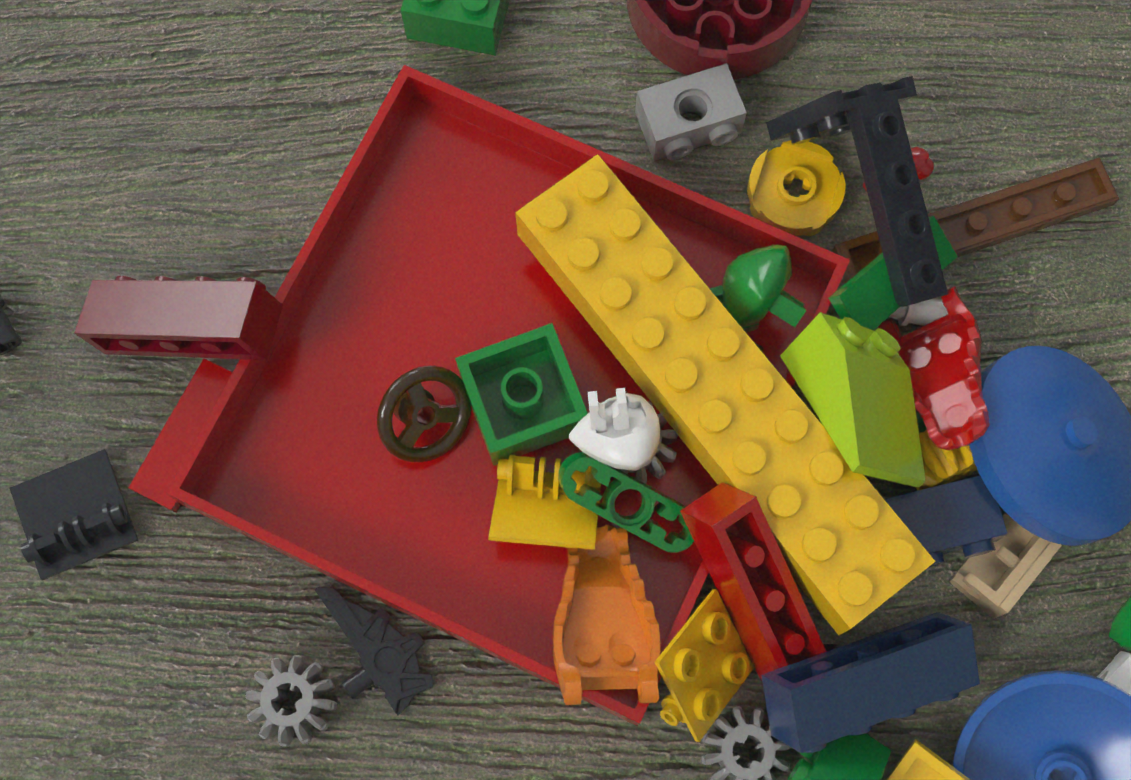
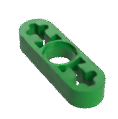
(588, 497)

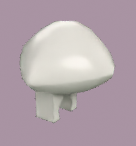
(618, 431)

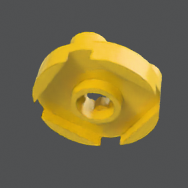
(800, 214)

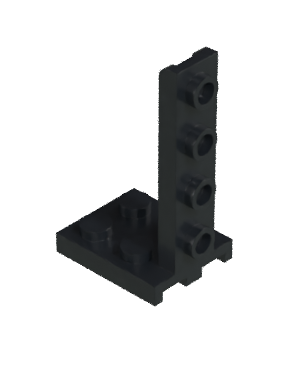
(888, 174)

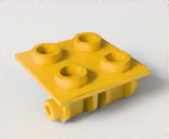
(535, 508)
(702, 667)

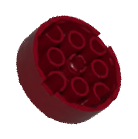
(716, 32)

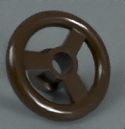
(405, 400)

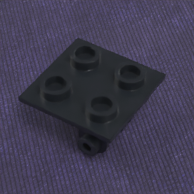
(72, 515)

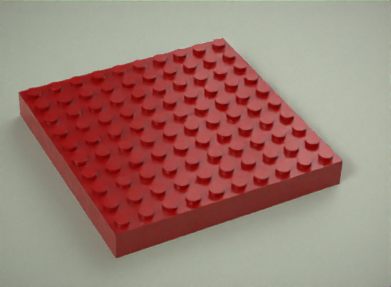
(409, 274)

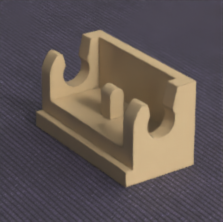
(1002, 576)

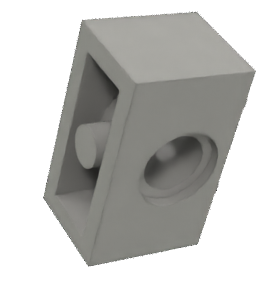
(706, 93)

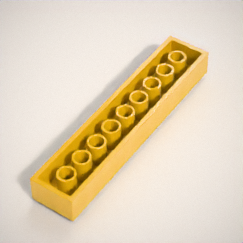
(720, 392)

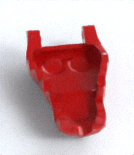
(946, 374)

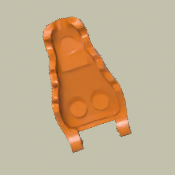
(605, 624)

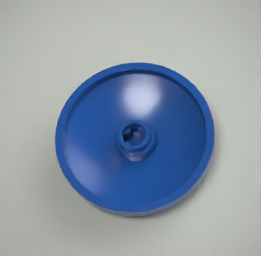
(1055, 446)
(1048, 730)

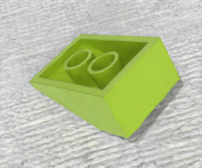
(860, 396)

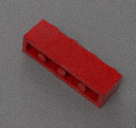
(752, 578)

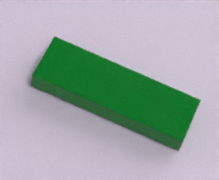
(869, 293)

